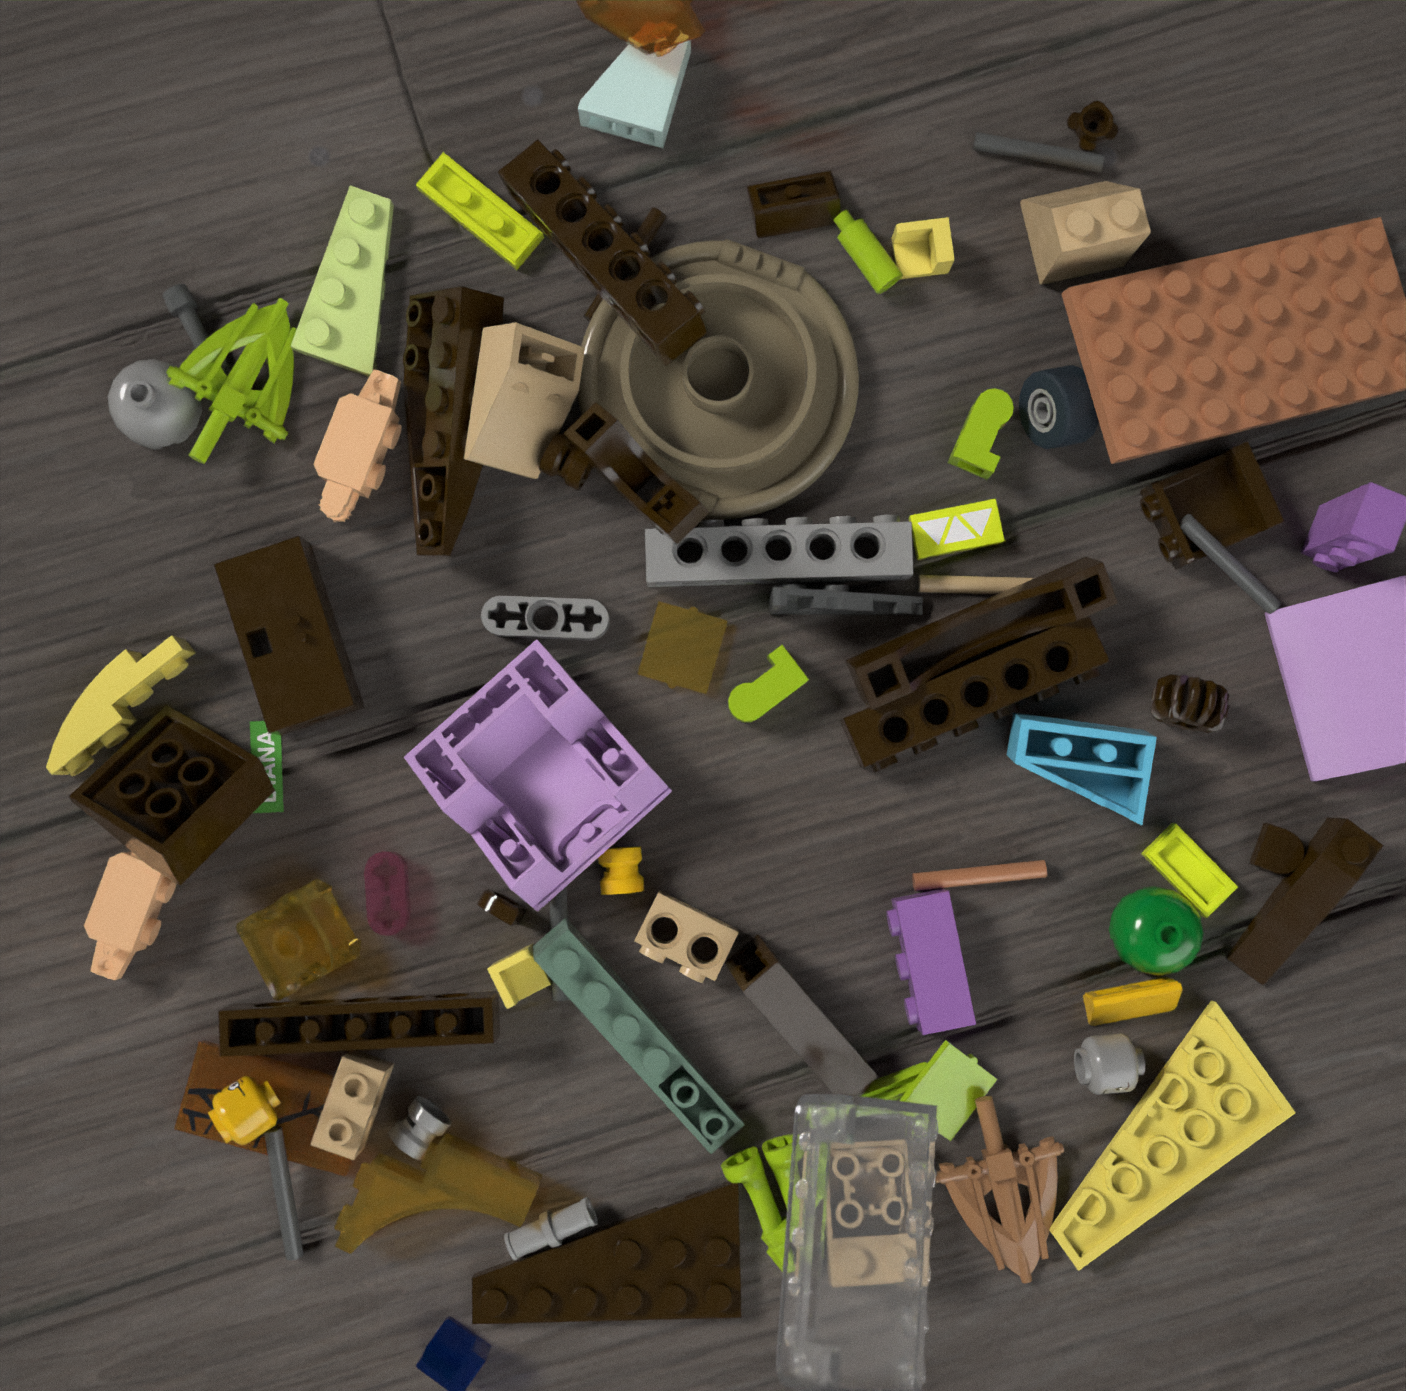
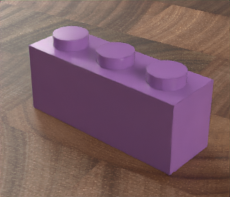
(1356, 527)
(931, 962)

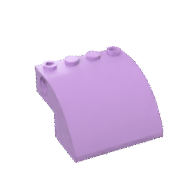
(536, 775)

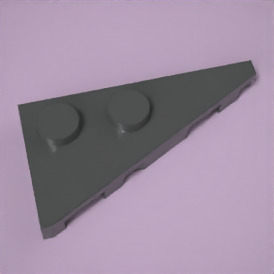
(839, 601)

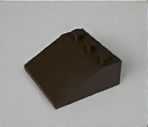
(174, 793)

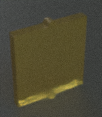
(682, 647)

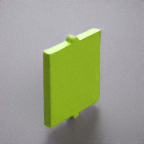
(951, 1084)

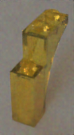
(456, 1178)

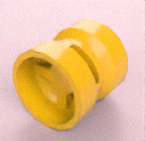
(621, 871)

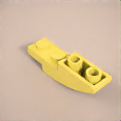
(101, 711)

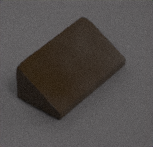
(794, 204)

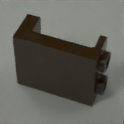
(1221, 494)

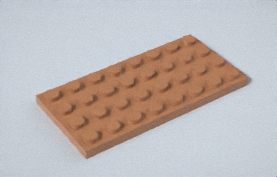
(1241, 338)

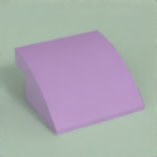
(1346, 677)

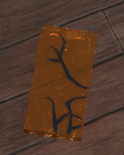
(298, 1089)

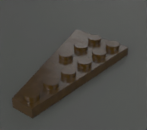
(644, 1267)

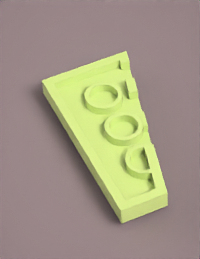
(347, 294)

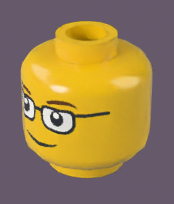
(244, 1110)

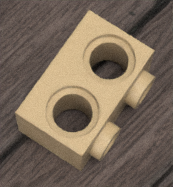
(691, 926)
(352, 1104)

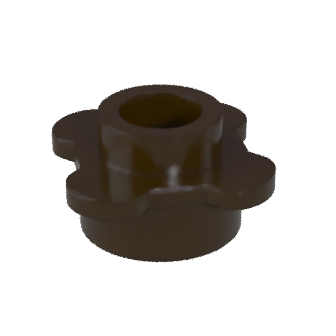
(1101, 117)

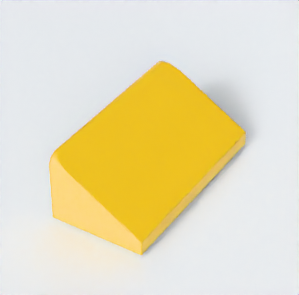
(1132, 1000)

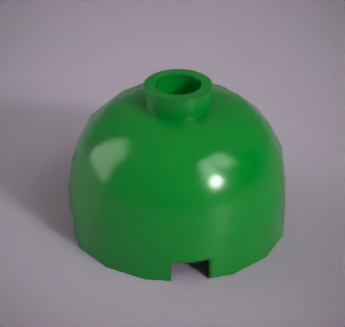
(1156, 931)

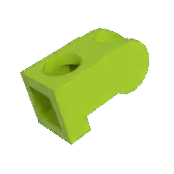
(979, 431)
(754, 699)

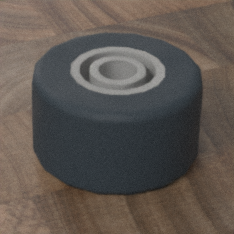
(1057, 407)

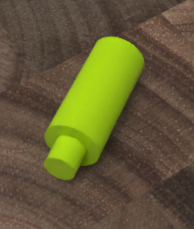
(867, 252)

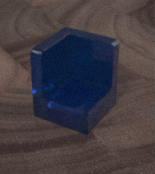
(453, 1356)

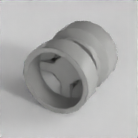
(419, 1127)

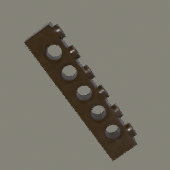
(665, 330)
(1076, 642)
(359, 1023)

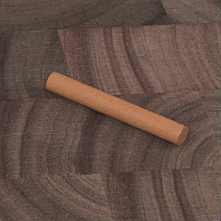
(979, 875)

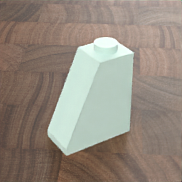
(636, 95)

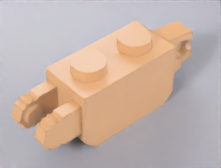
(357, 445)
(125, 913)

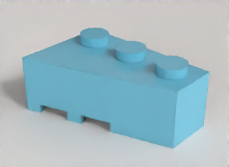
(1089, 758)

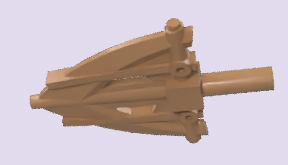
(1017, 1239)

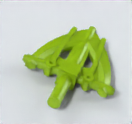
(265, 337)

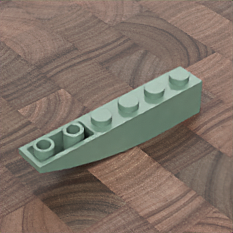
(636, 1034)

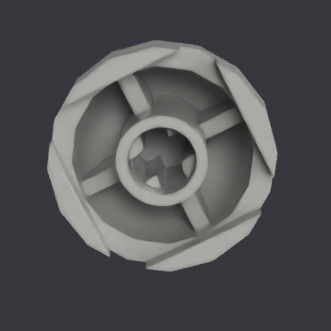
(150, 408)

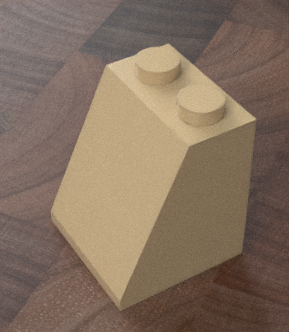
(1084, 229)

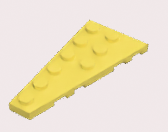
(1186, 1126)

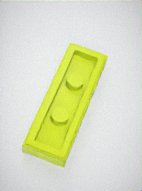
(480, 211)

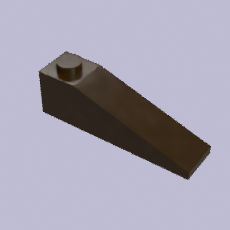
(1304, 897)

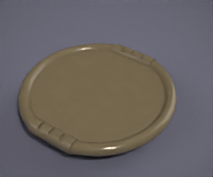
(753, 401)

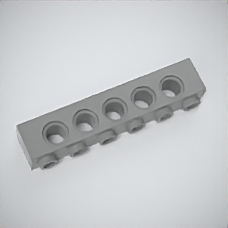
(890, 536)

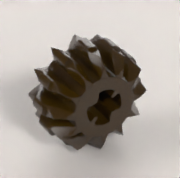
(1190, 703)

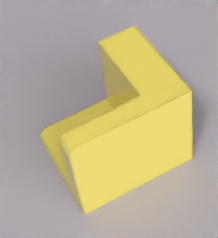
(923, 248)
(518, 976)

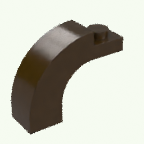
(635, 474)

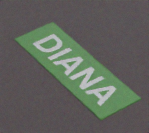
(269, 750)

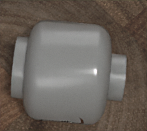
(1108, 1064)

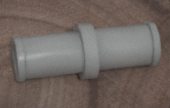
(550, 1229)

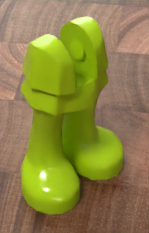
(748, 1169)

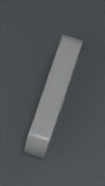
(513, 606)

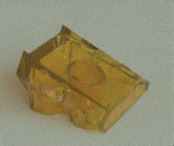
(299, 939)

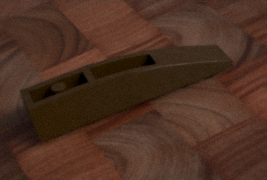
(438, 393)

